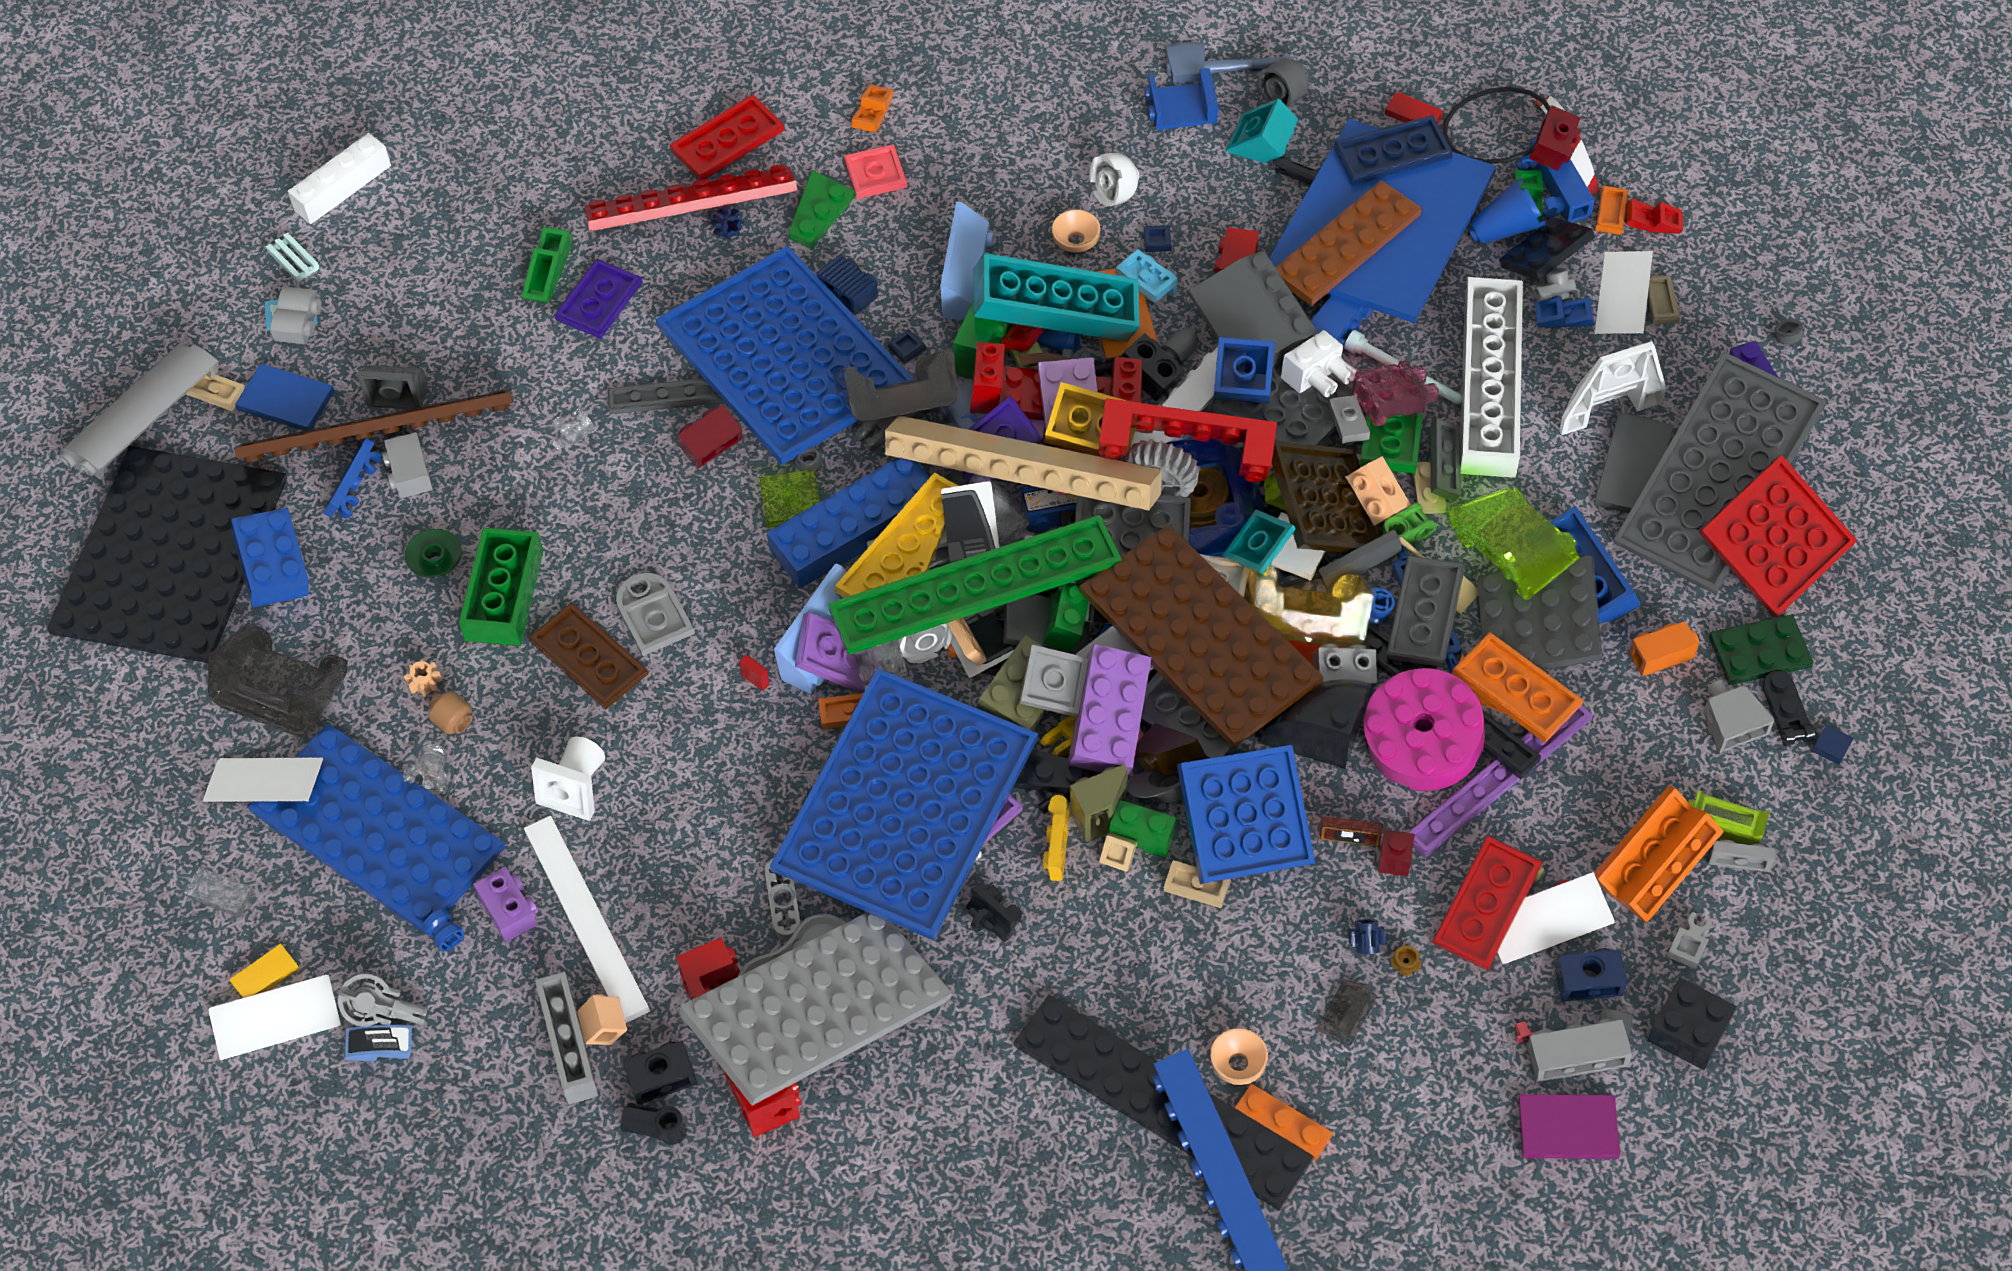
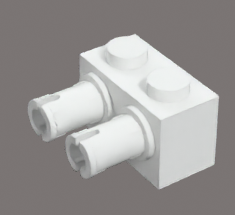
(1313, 362)

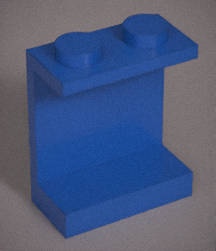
(1182, 104)

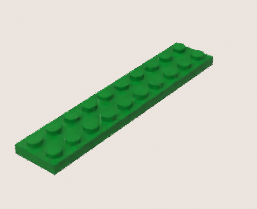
(973, 584)

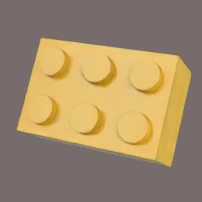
(1078, 420)

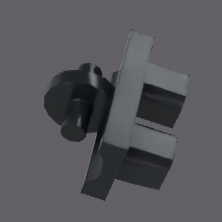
(990, 914)

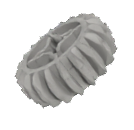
(1177, 467)

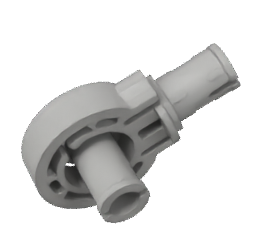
(371, 1002)

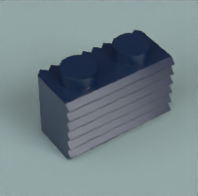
(849, 283)

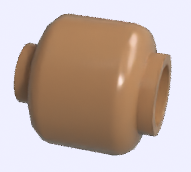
(450, 713)

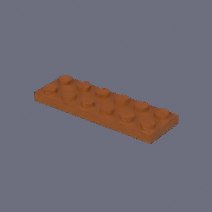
(1347, 242)

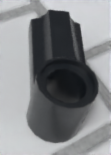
(651, 1122)

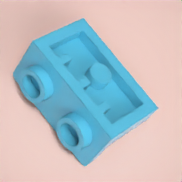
(1152, 278)

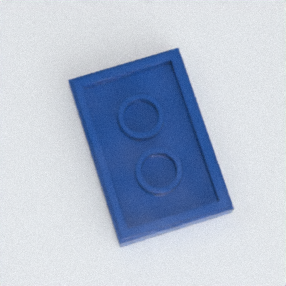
(284, 397)

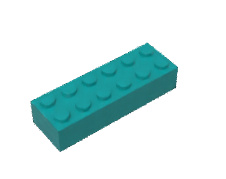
(1055, 297)

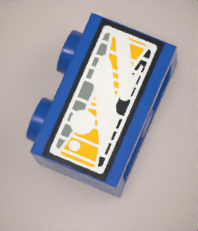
(1044, 507)

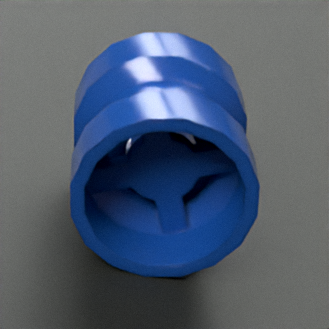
(1381, 607)
(444, 931)

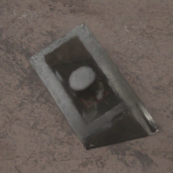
(1347, 1011)

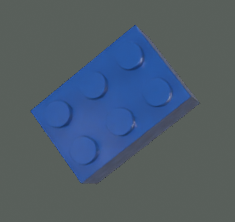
(270, 557)

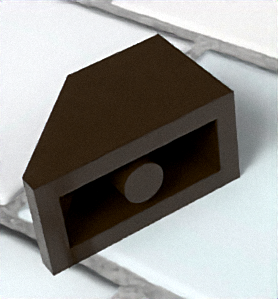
(1165, 748)

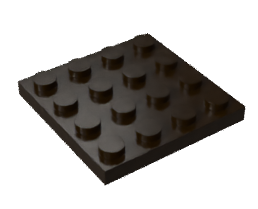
(1320, 497)

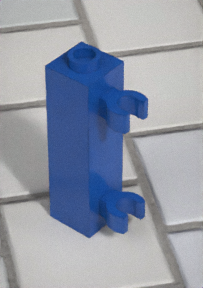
(1565, 186)

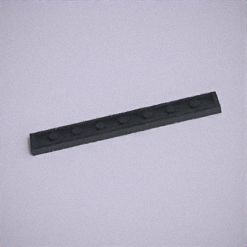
(1498, 741)

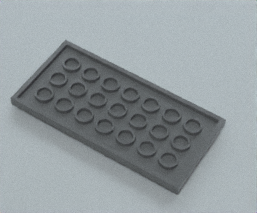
(1722, 445)

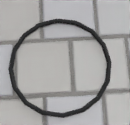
(1479, 94)

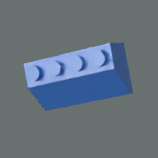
(1613, 591)

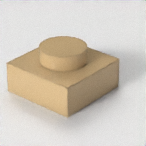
(1118, 851)

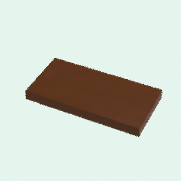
(588, 655)

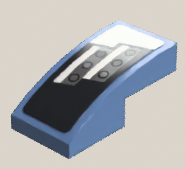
(377, 1041)

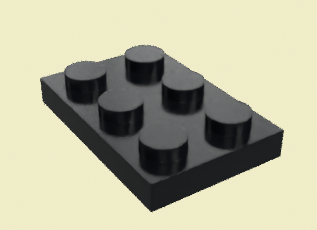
(1546, 248)

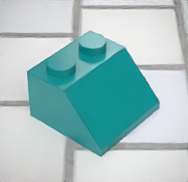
(1263, 132)

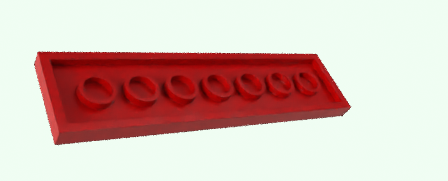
(690, 198)

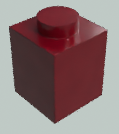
(1396, 852)

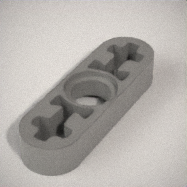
(775, 889)

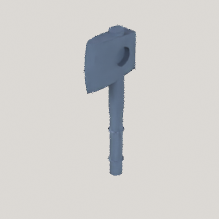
(1188, 58)

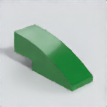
(547, 264)

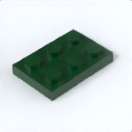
(1760, 648)

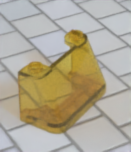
(1314, 615)

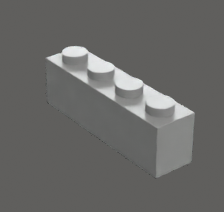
(566, 1038)

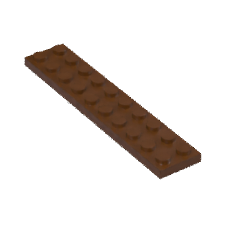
(364, 427)

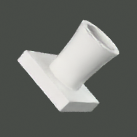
(569, 784)

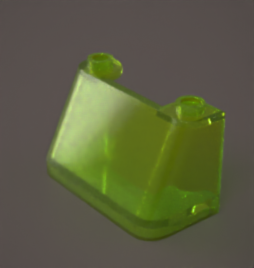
(1514, 538)

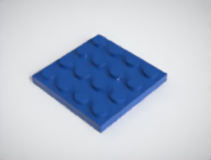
(1246, 814)

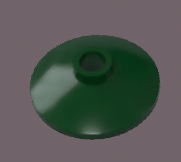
(430, 544)

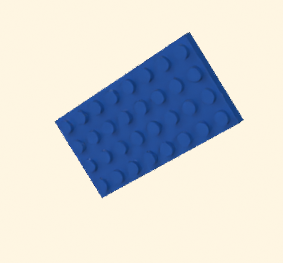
(382, 830)

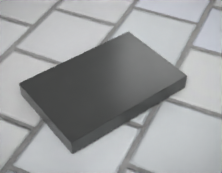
(1029, 618)

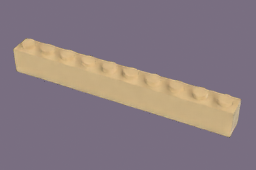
(1024, 462)

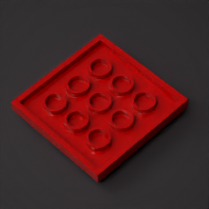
(1777, 536)

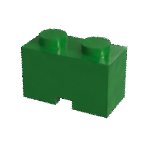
(1065, 618)
(1148, 827)

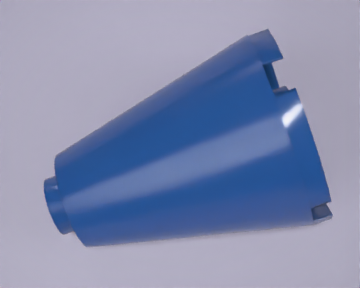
(1506, 216)

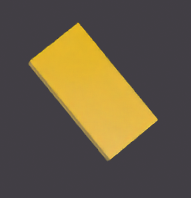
(265, 973)

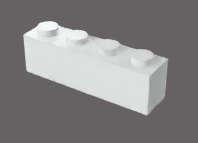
(339, 178)

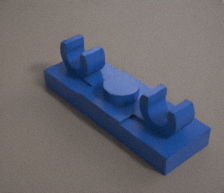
(352, 479)

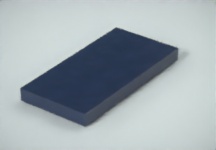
(1393, 150)

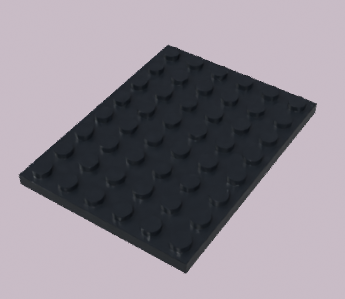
(163, 555)

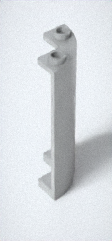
(138, 408)

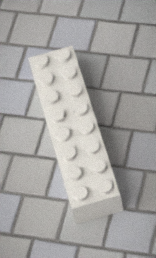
(1491, 377)

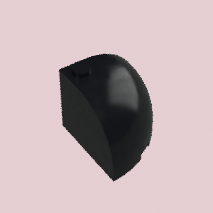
(1322, 722)

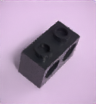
(1155, 362)

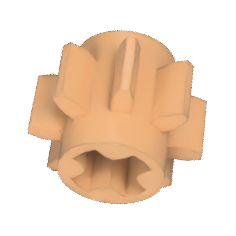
(423, 677)

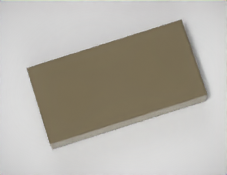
(1662, 301)

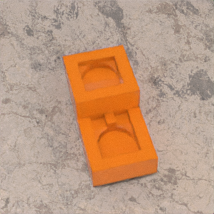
(873, 108)

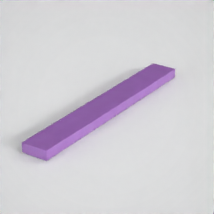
(1484, 790)

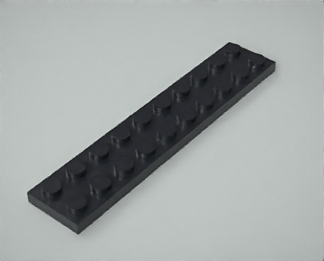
(1123, 1080)

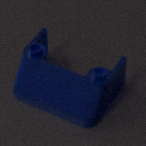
(1229, 516)

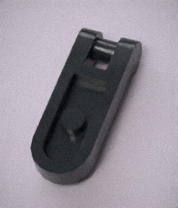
(1787, 708)

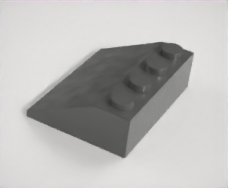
(1253, 304)

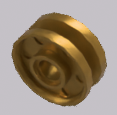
(1208, 495)

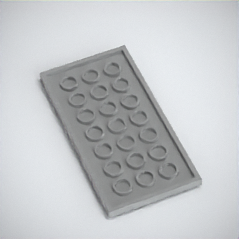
(814, 1005)

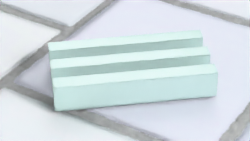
(281, 244)

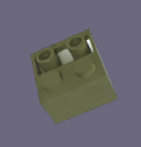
(1096, 799)

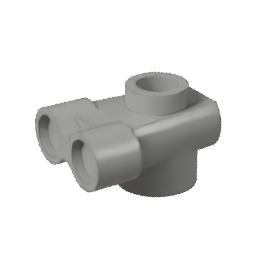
(1557, 285)

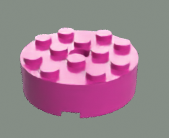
(1428, 701)

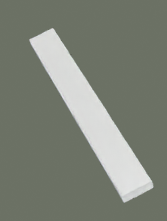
(585, 918)

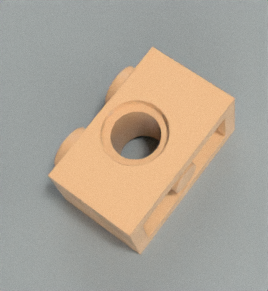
(1378, 490)

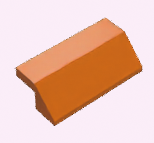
(1657, 854)

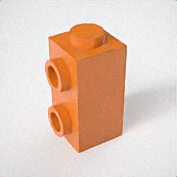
(1663, 648)

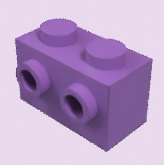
(505, 903)

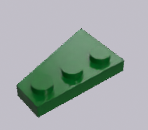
(819, 208)

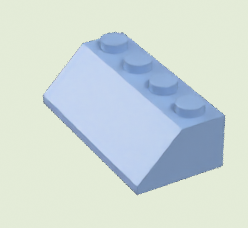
(966, 245)
(787, 647)

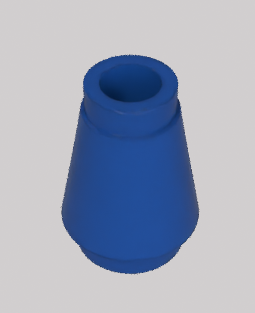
(1059, 340)

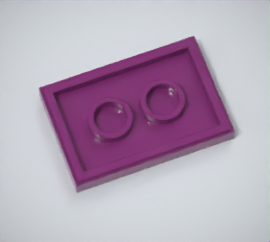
(1568, 1126)

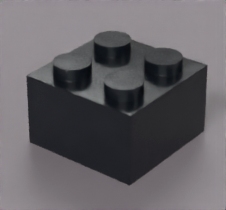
(1691, 1023)

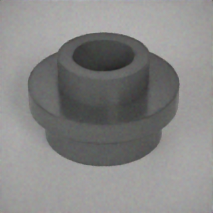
(810, 454)

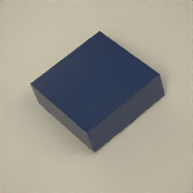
(1157, 238)
(906, 346)
(1832, 744)

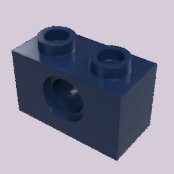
(1577, 985)

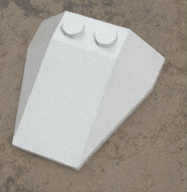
(1623, 373)

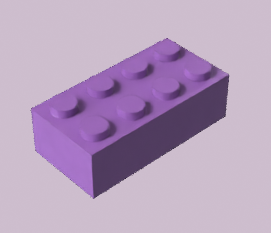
(1109, 709)

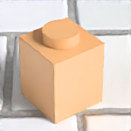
(601, 1020)

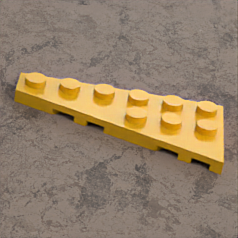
(904, 545)

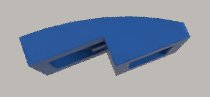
(1557, 313)

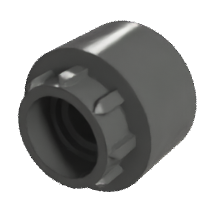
(1284, 79)

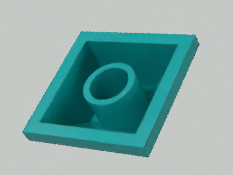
(1259, 541)

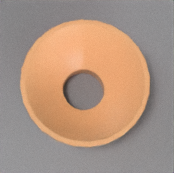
(1076, 223)
(1241, 1043)

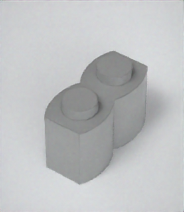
(295, 315)

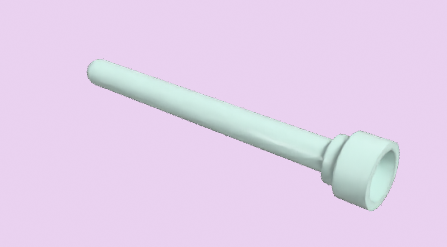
(1358, 343)

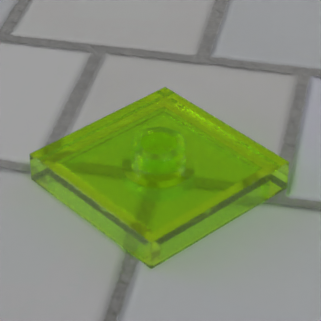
(788, 495)

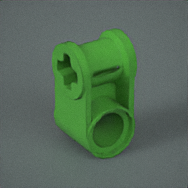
(1410, 524)

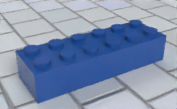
(844, 521)

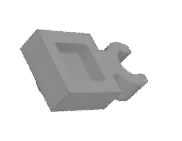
(1690, 943)

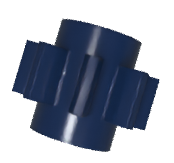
(726, 222)
(1367, 936)

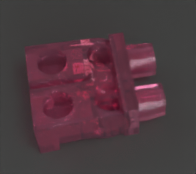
(1393, 391)

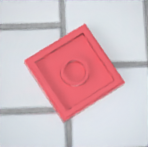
(875, 171)

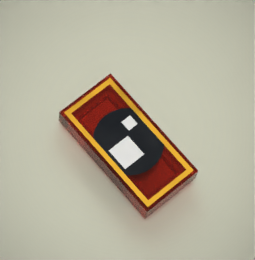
(1351, 831)

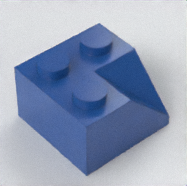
(1244, 370)

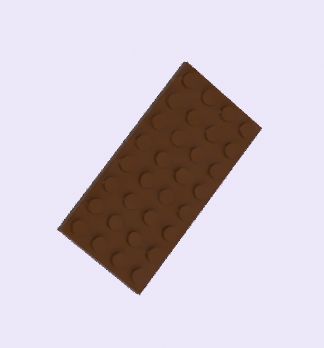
(1201, 635)

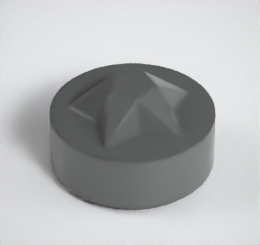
(1789, 331)

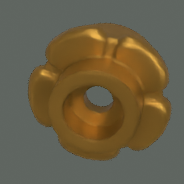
(1410, 954)

